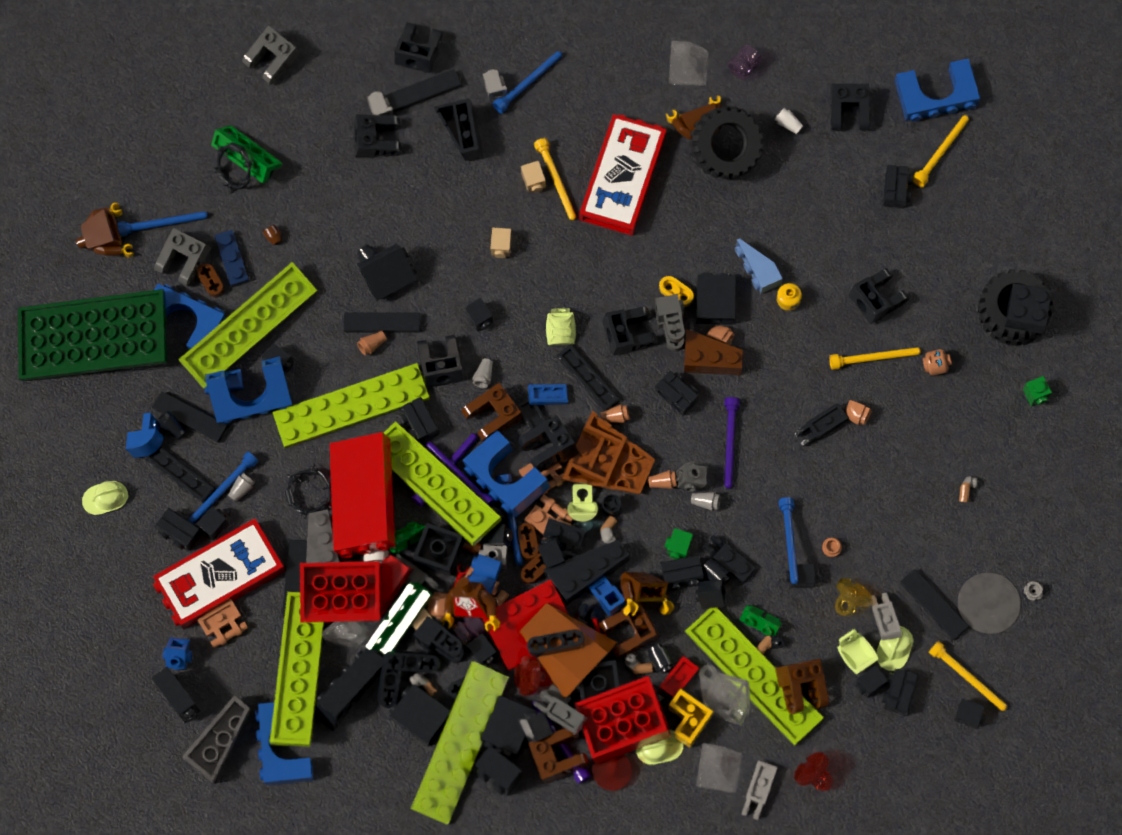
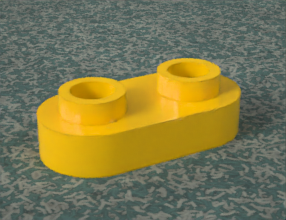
(677, 288)

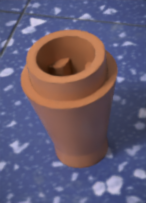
(370, 343)
(616, 414)
(663, 480)

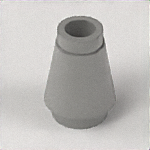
(483, 374)
(241, 486)
(706, 500)

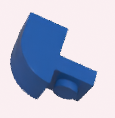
(145, 441)
(608, 596)

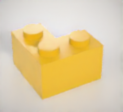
(694, 717)

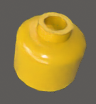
(789, 296)

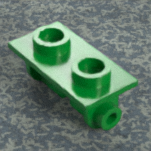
(412, 533)
(752, 617)

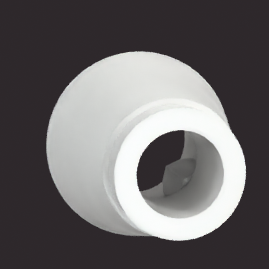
(788, 121)

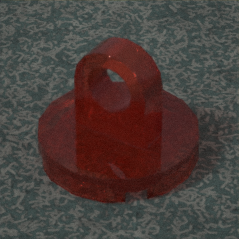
(529, 676)
(814, 771)
(613, 773)

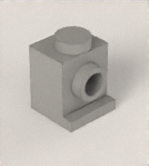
(494, 85)
(379, 105)
(500, 551)

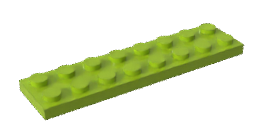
(248, 324)
(350, 405)
(439, 486)
(742, 660)
(296, 678)
(459, 743)

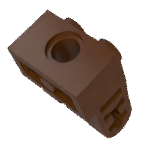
(502, 404)
(640, 622)
(792, 675)
(546, 760)

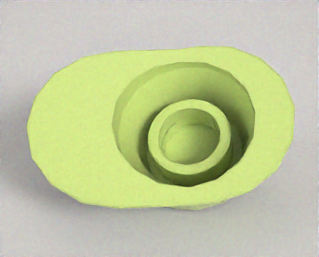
(105, 497)
(895, 652)
(661, 751)

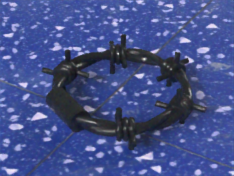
(248, 163)
(290, 497)

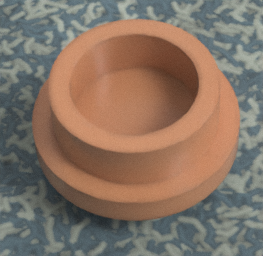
(831, 547)

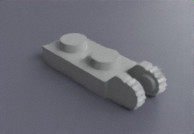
(885, 618)
(759, 787)

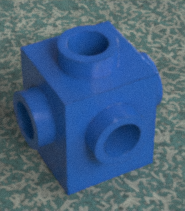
(177, 653)

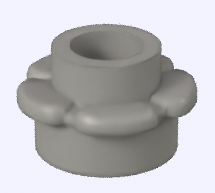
(1033, 586)

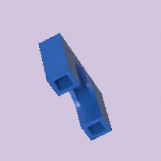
(917, 105)
(206, 317)
(229, 407)
(515, 496)
(278, 770)

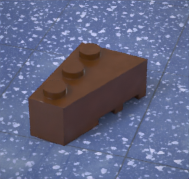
(711, 356)

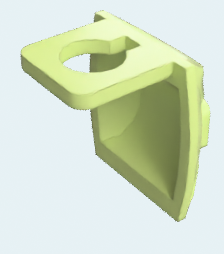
(560, 327)
(585, 509)
(856, 651)

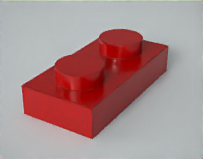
(679, 677)

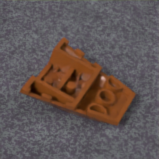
(608, 459)
(568, 667)

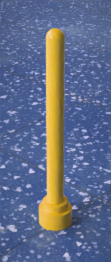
(542, 146)
(921, 178)
(838, 361)
(939, 651)

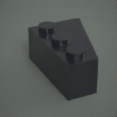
(462, 126)

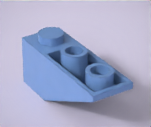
(762, 269)

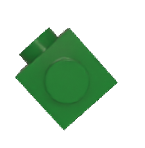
(1037, 391)
(678, 544)

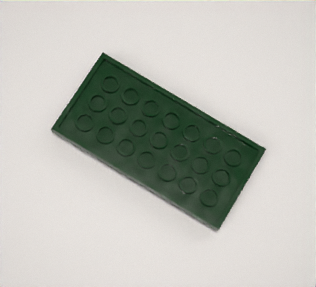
(92, 335)

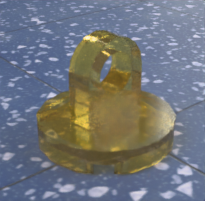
(853, 594)

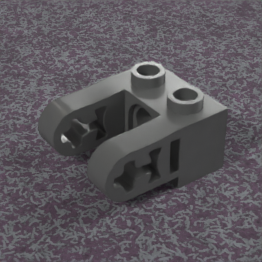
(283, 49)
(186, 245)
(669, 317)

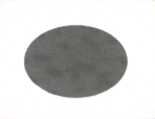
(989, 603)

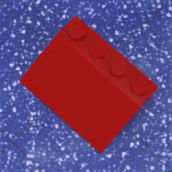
(340, 591)
(515, 615)
(623, 720)

